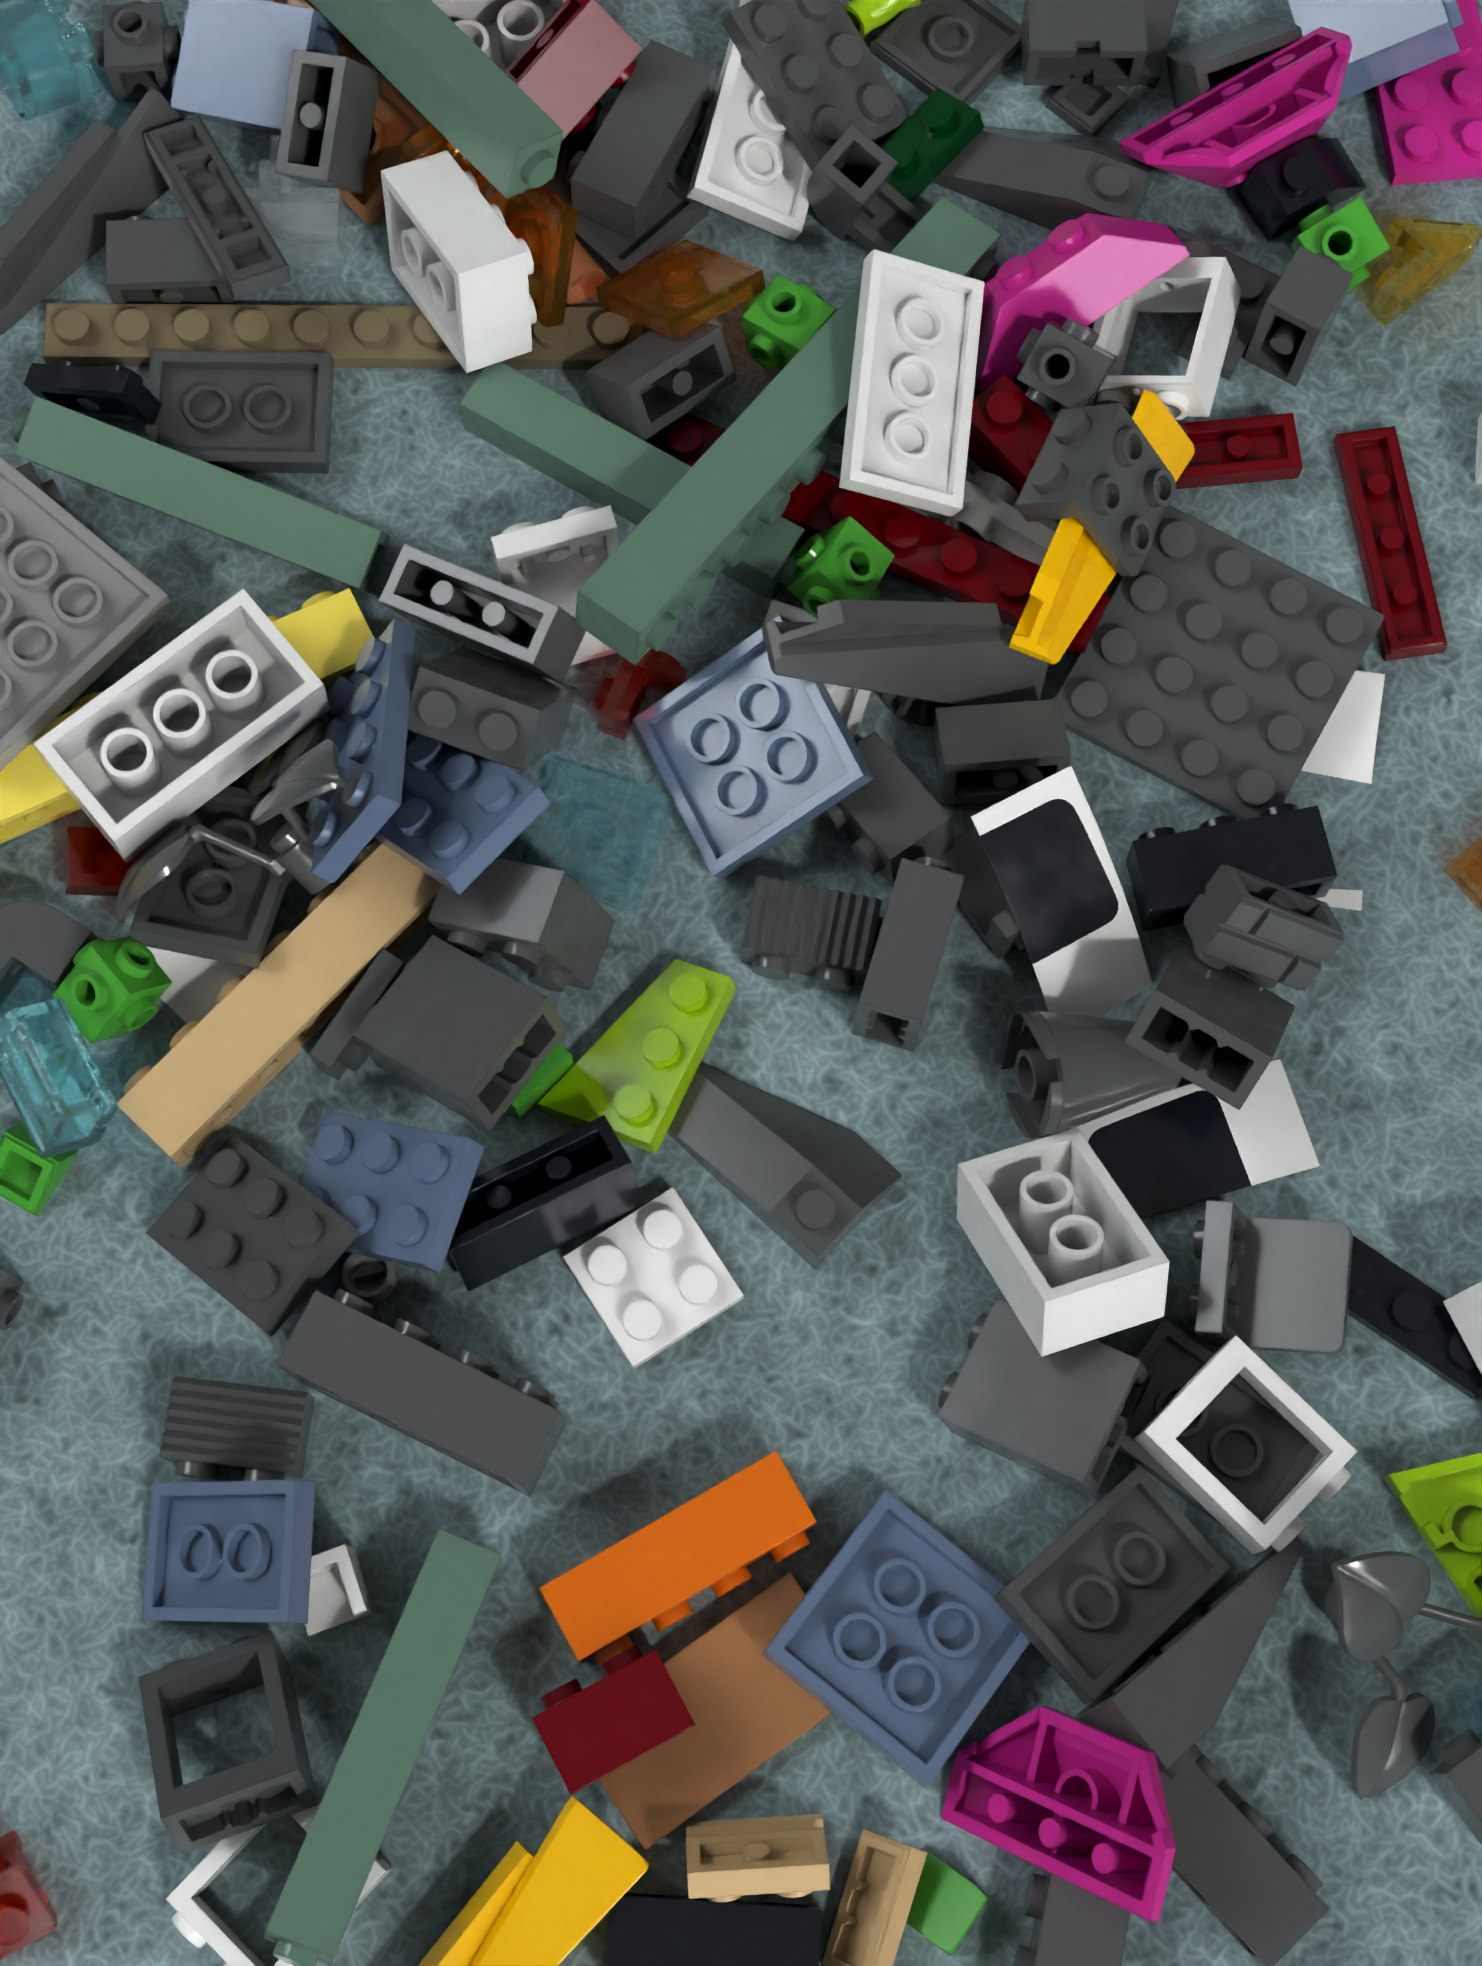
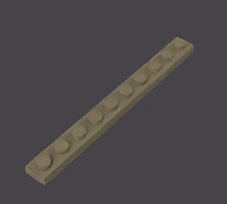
(352, 333)

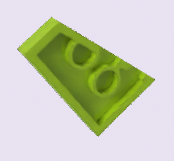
(646, 1057)
(1447, 1512)

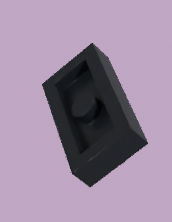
(97, 393)

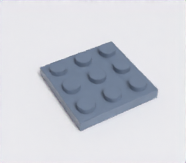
(750, 754)
(901, 1639)

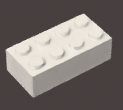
(184, 725)

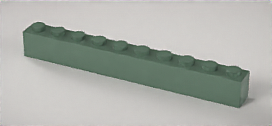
(754, 464)

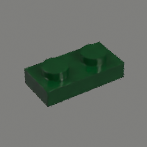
(930, 142)

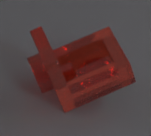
(623, 695)
(92, 863)
(23, 1905)

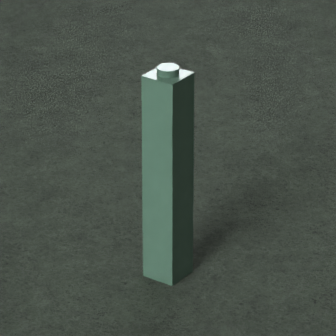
(454, 88)
(605, 463)
(200, 494)
(381, 1752)

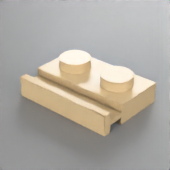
(756, 1857)

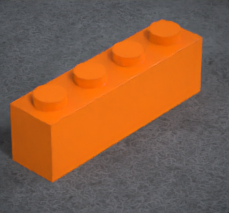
(678, 1558)

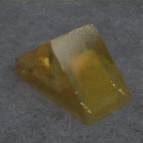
(1424, 258)

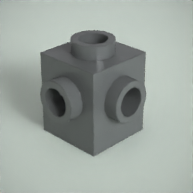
(137, 49)
(1087, 365)

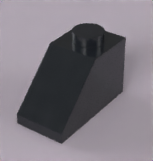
(1299, 183)

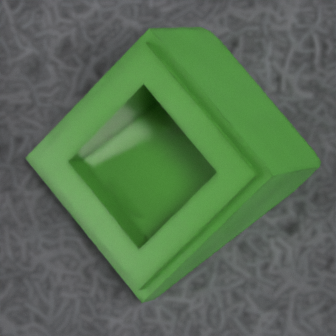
(24, 1175)
(944, 1904)

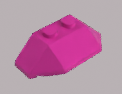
(1249, 115)
(1074, 274)
(1069, 1805)

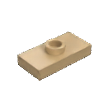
(874, 1903)

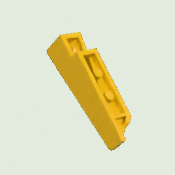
(1074, 566)
(543, 1902)

